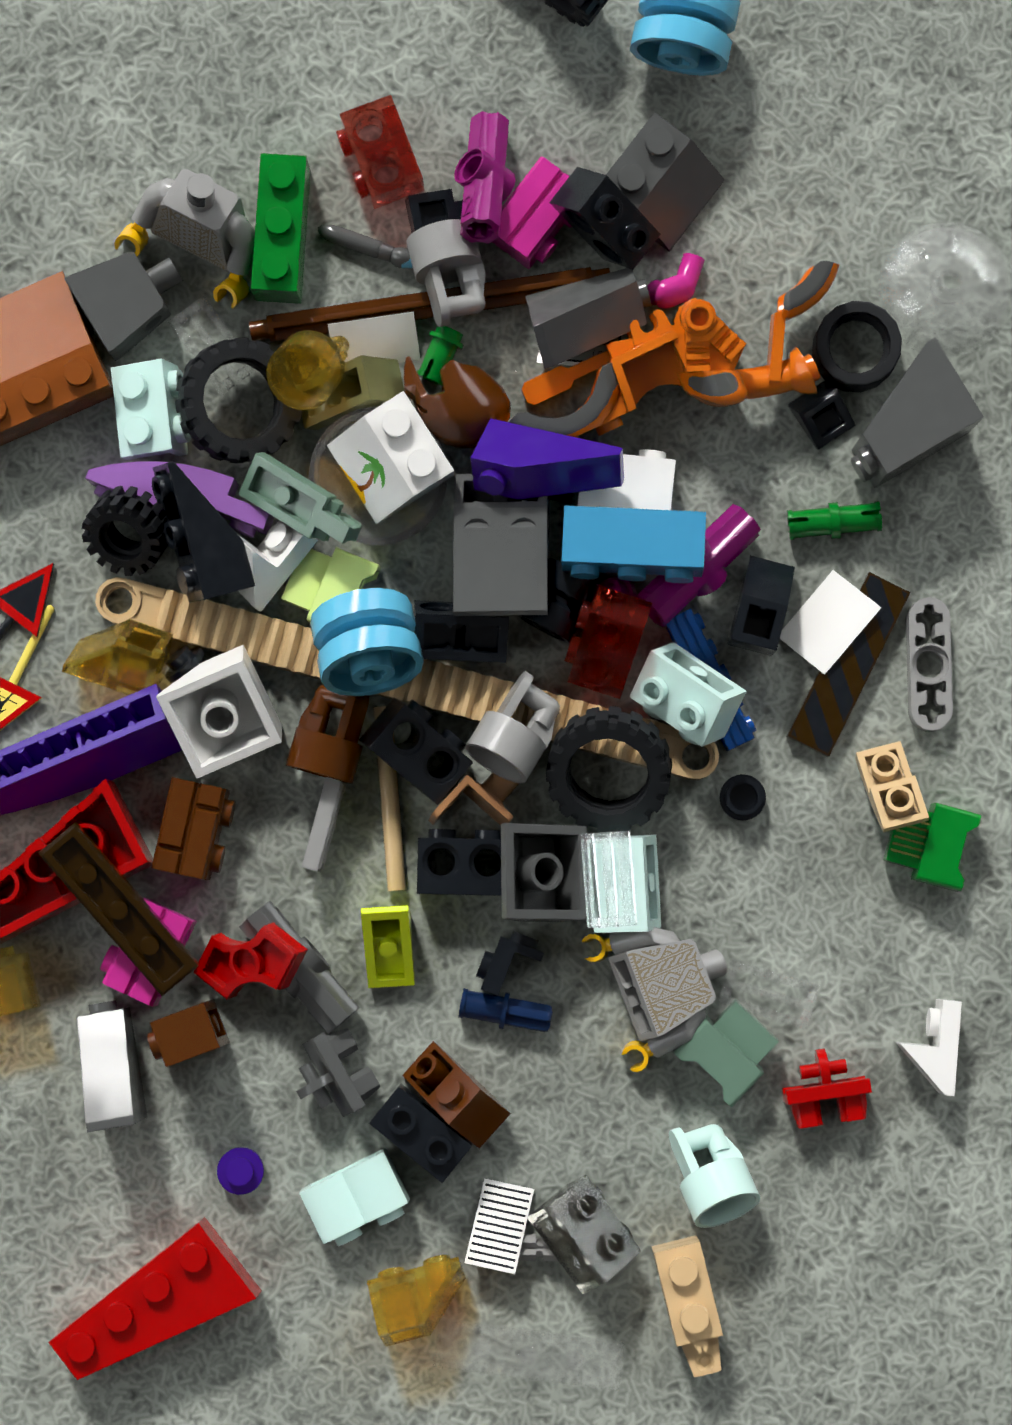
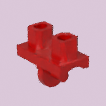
(849, 1092)

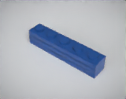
(687, 632)

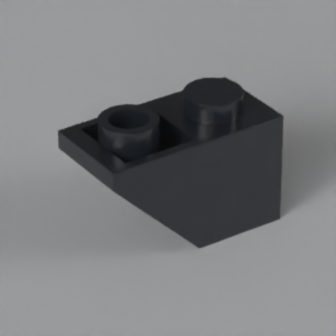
(761, 606)

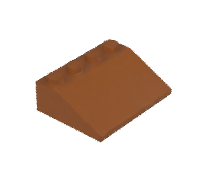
(46, 359)

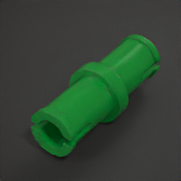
(834, 520)

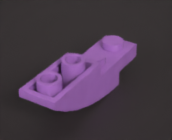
(216, 488)

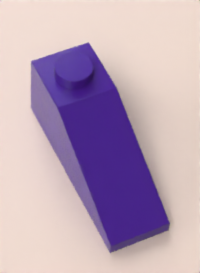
(540, 463)

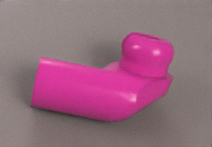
(677, 288)

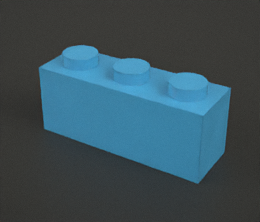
(633, 543)

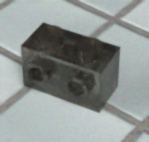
(584, 1234)

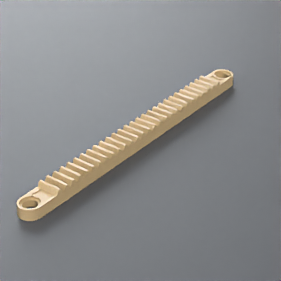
(292, 649)

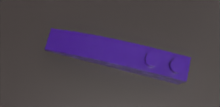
(86, 751)

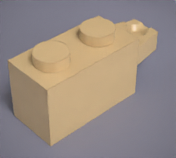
(690, 1303)

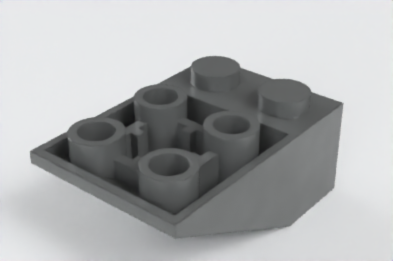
(499, 553)

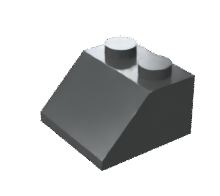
(665, 178)
(542, 873)

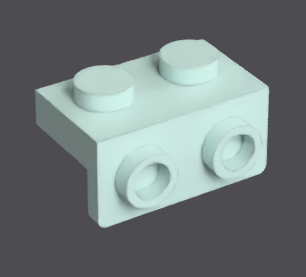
(147, 409)

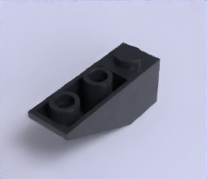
(206, 546)

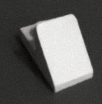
(274, 562)
(938, 1060)

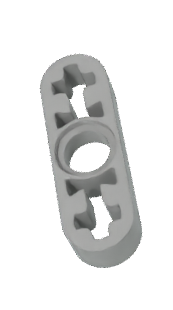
(917, 630)

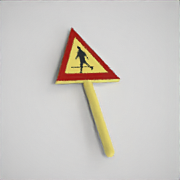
(13, 698)

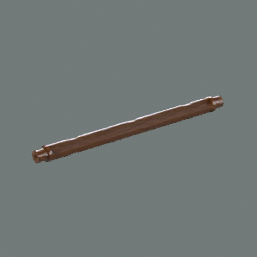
(496, 295)

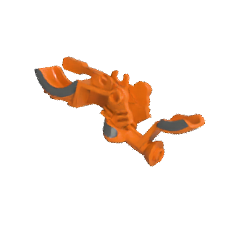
(692, 354)

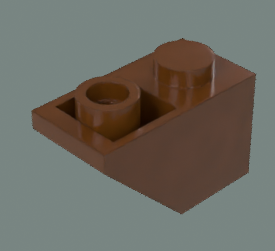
(456, 1095)

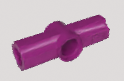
(484, 177)
(723, 543)

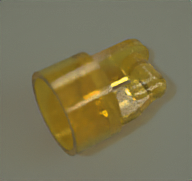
(307, 369)

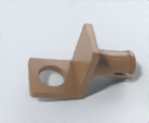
(487, 796)

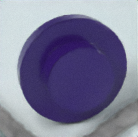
(240, 1170)

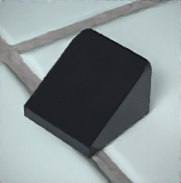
(822, 414)

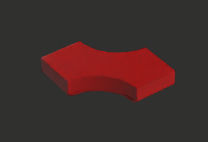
(267, 958)

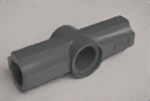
(313, 981)

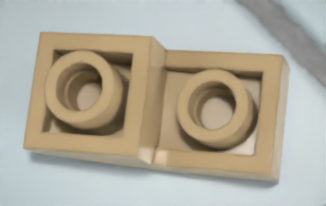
(891, 787)

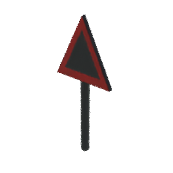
(26, 601)

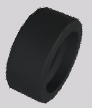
(881, 321)

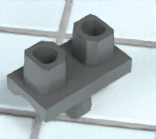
(346, 1090)

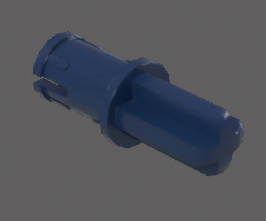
(505, 1011)

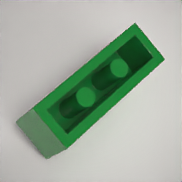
(280, 228)

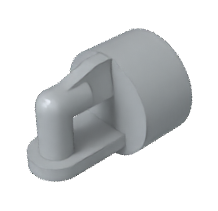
(442, 257)
(508, 745)

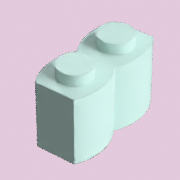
(354, 1197)

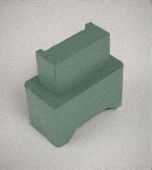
(730, 1050)

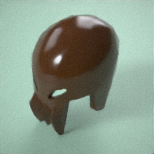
(464, 405)

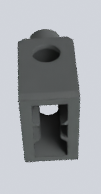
(124, 299)

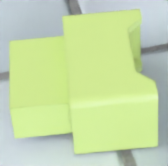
(324, 577)

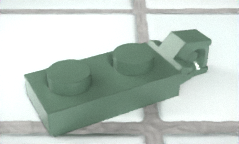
(297, 501)

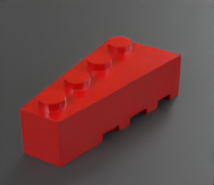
(32, 889)
(168, 1295)

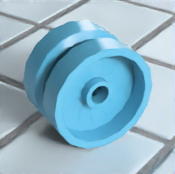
(685, 35)
(366, 642)

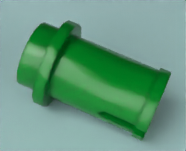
(440, 351)

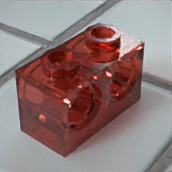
(389, 150)
(608, 642)

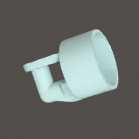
(716, 1190)

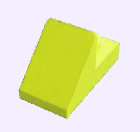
(388, 946)

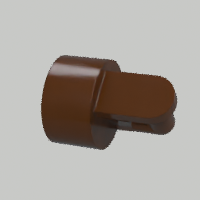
(322, 753)

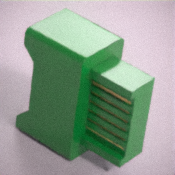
(933, 846)

